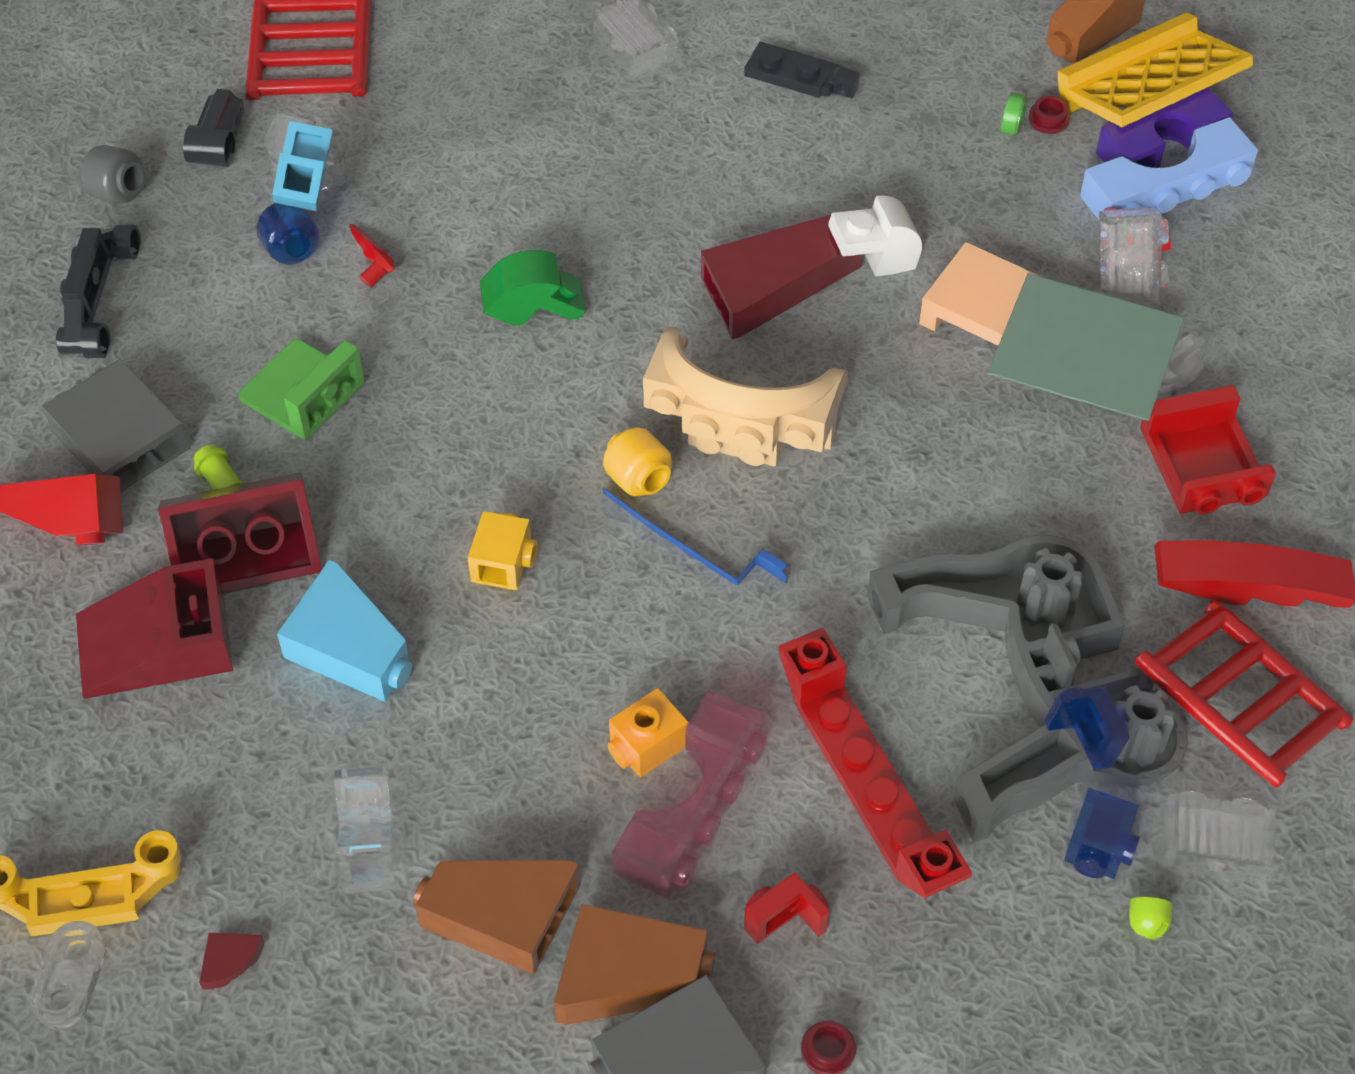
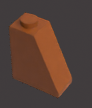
(1087, 25)
(499, 905)
(626, 964)

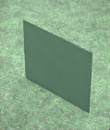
(1086, 346)

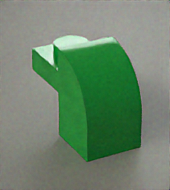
(530, 282)

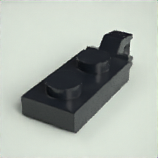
(800, 72)

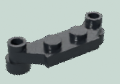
(85, 284)

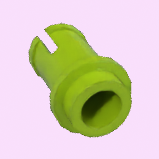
(214, 466)

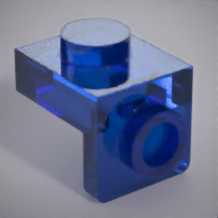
(1095, 723)

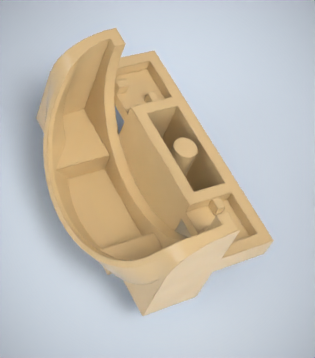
(741, 417)

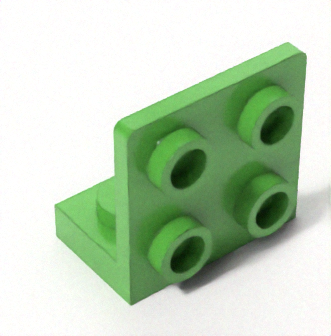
(304, 386)

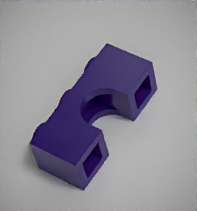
(1144, 139)

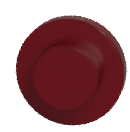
(1049, 115)
(828, 1048)

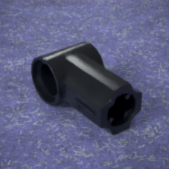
(214, 134)

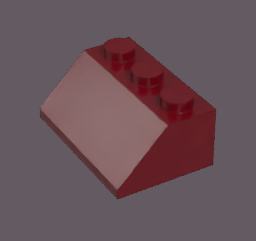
(249, 529)

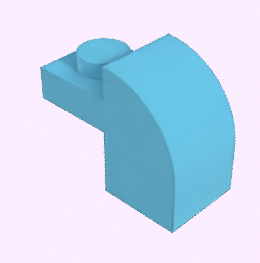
(302, 166)

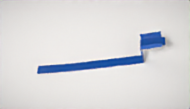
(763, 559)

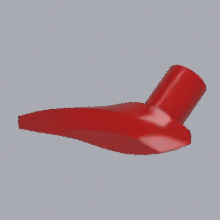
(381, 261)

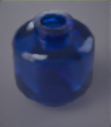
(287, 233)

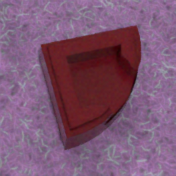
(228, 957)

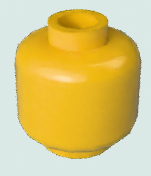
(637, 462)

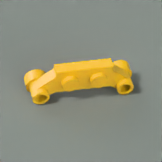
(91, 895)

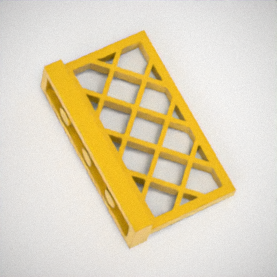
(1130, 65)

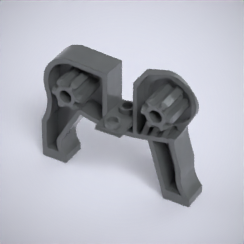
(1053, 614)

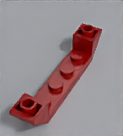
(914, 854)

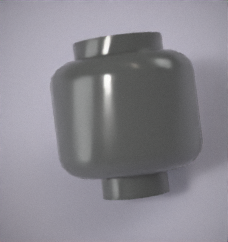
(112, 174)

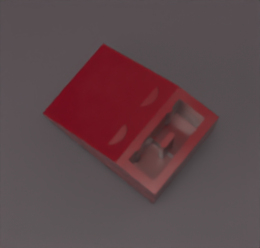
(155, 631)

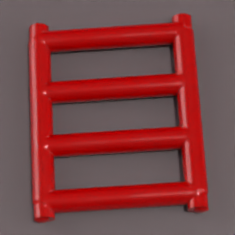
(356, 56)
(1234, 732)

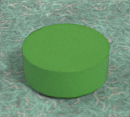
(1014, 114)

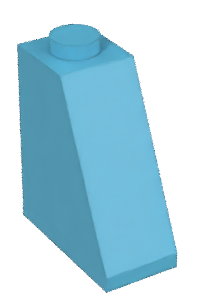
(345, 636)

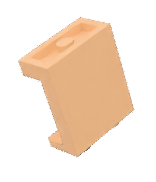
(974, 293)

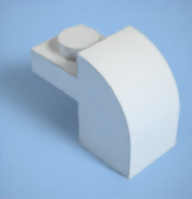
(881, 234)

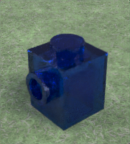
(1103, 835)

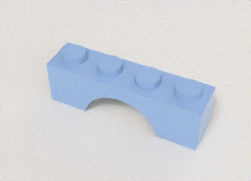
(1216, 158)

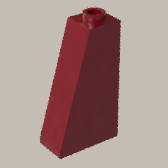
(772, 272)

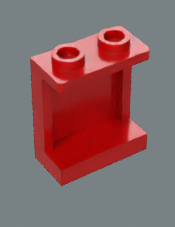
(1205, 452)

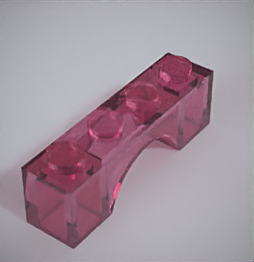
(661, 844)

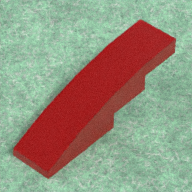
(1245, 571)

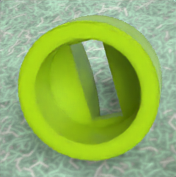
(1150, 916)

